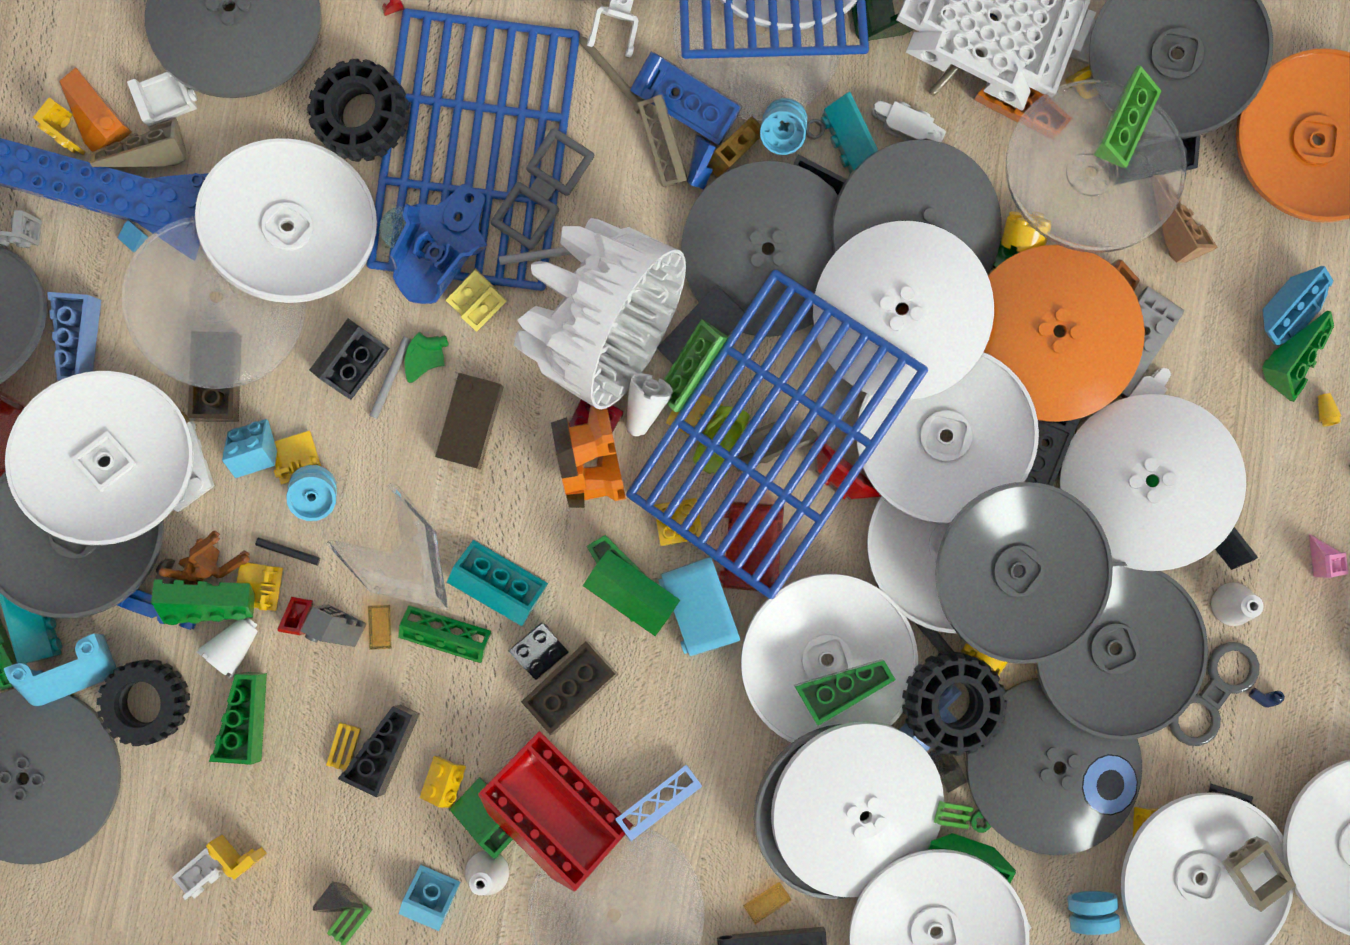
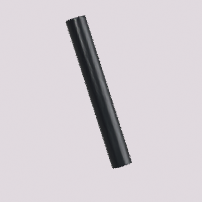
(288, 551)

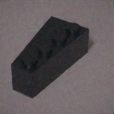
(378, 759)

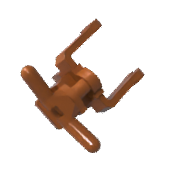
(202, 562)

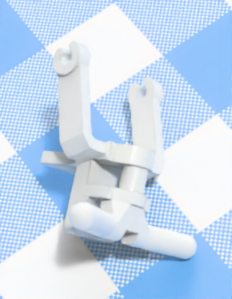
(621, 10)

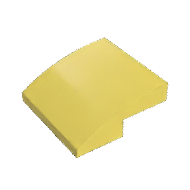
(476, 300)

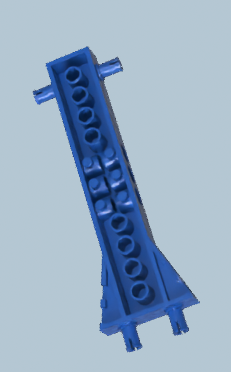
(99, 189)

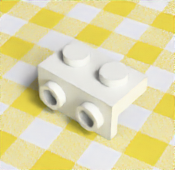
(198, 873)

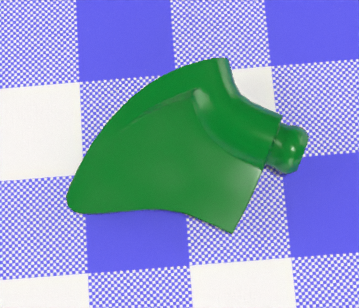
(424, 354)

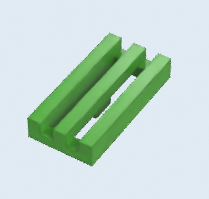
(964, 816)
(338, 936)

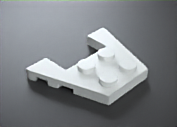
(200, 478)

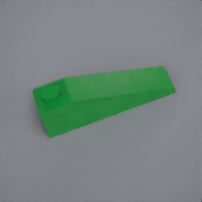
(1291, 361)

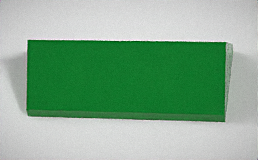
(631, 592)

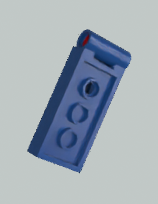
(695, 105)

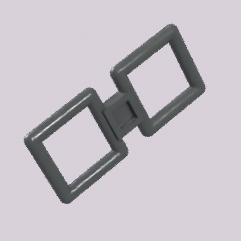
(542, 188)

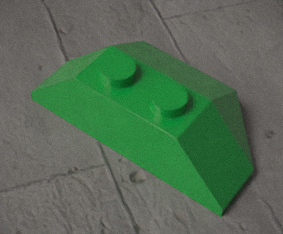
(982, 851)

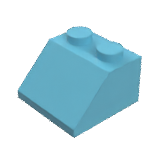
(429, 897)

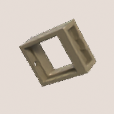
(1272, 889)

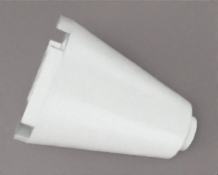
(645, 402)
(1235, 604)
(229, 646)
(486, 874)

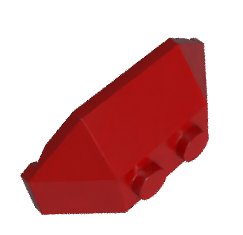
(861, 486)

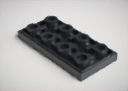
(715, 309)

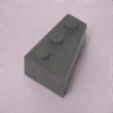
(332, 626)

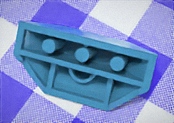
(1296, 304)

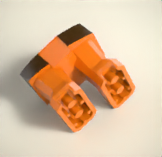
(580, 445)

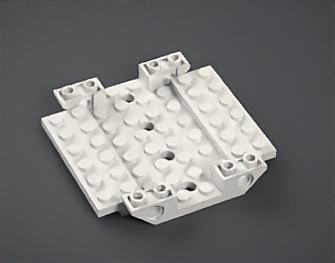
(1020, 49)

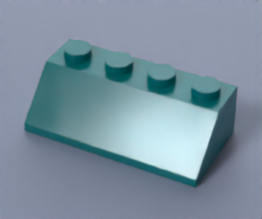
(848, 131)
(497, 582)
(30, 634)

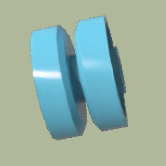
(311, 493)
(1093, 912)

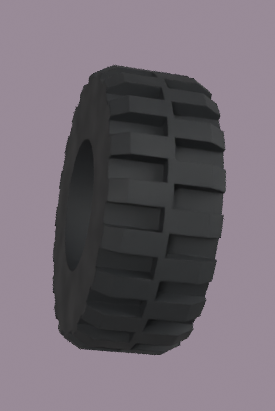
(337, 89)
(984, 707)

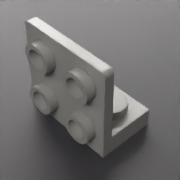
(25, 231)

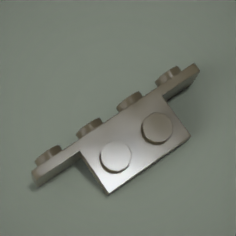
(778, 444)

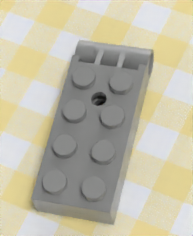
(1159, 319)

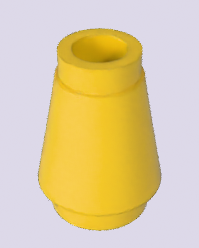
(1328, 410)

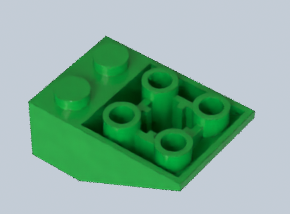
(475, 819)

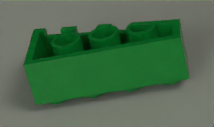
(840, 690)
(243, 721)

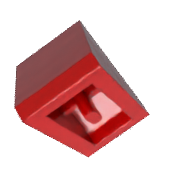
(295, 616)

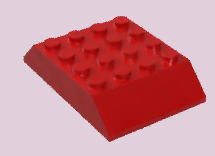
(553, 812)

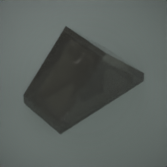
(948, 769)
(336, 899)

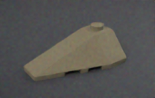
(155, 148)

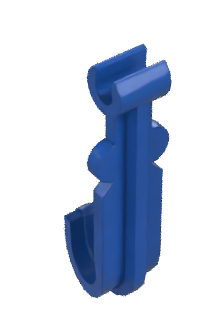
(141, 603)

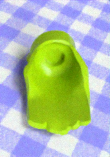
(727, 442)

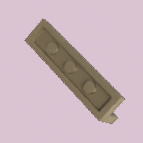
(669, 135)

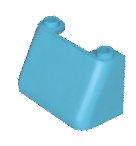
(702, 607)
(90, 668)

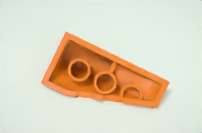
(92, 114)

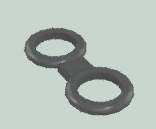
(1218, 691)

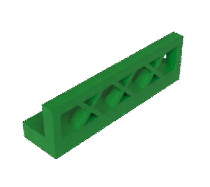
(442, 637)

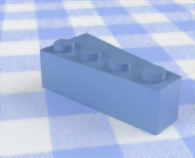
(75, 332)

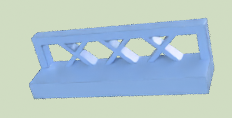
(663, 810)

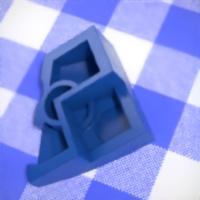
(699, 171)

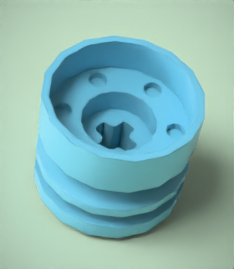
(779, 136)

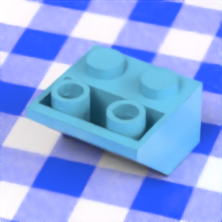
(249, 449)

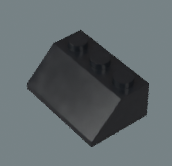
(349, 359)

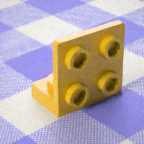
(52, 119)
(228, 857)

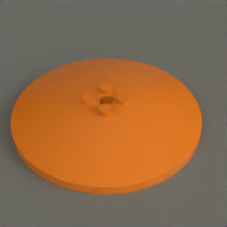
(1274, 136)
(1100, 323)

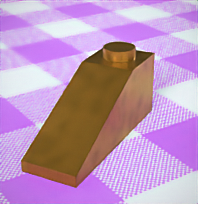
(734, 147)

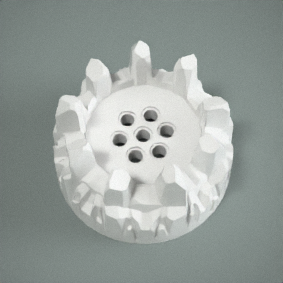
(609, 313)

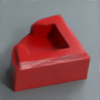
(392, 7)

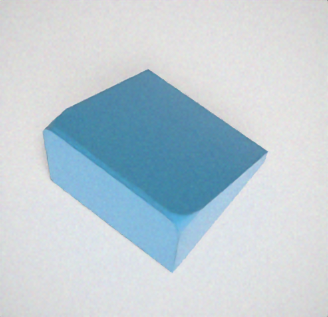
(132, 236)

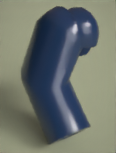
(1268, 699)

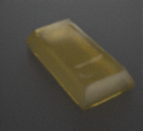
(379, 627)
(767, 902)

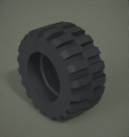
(115, 705)

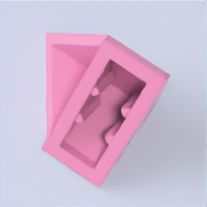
(1326, 560)

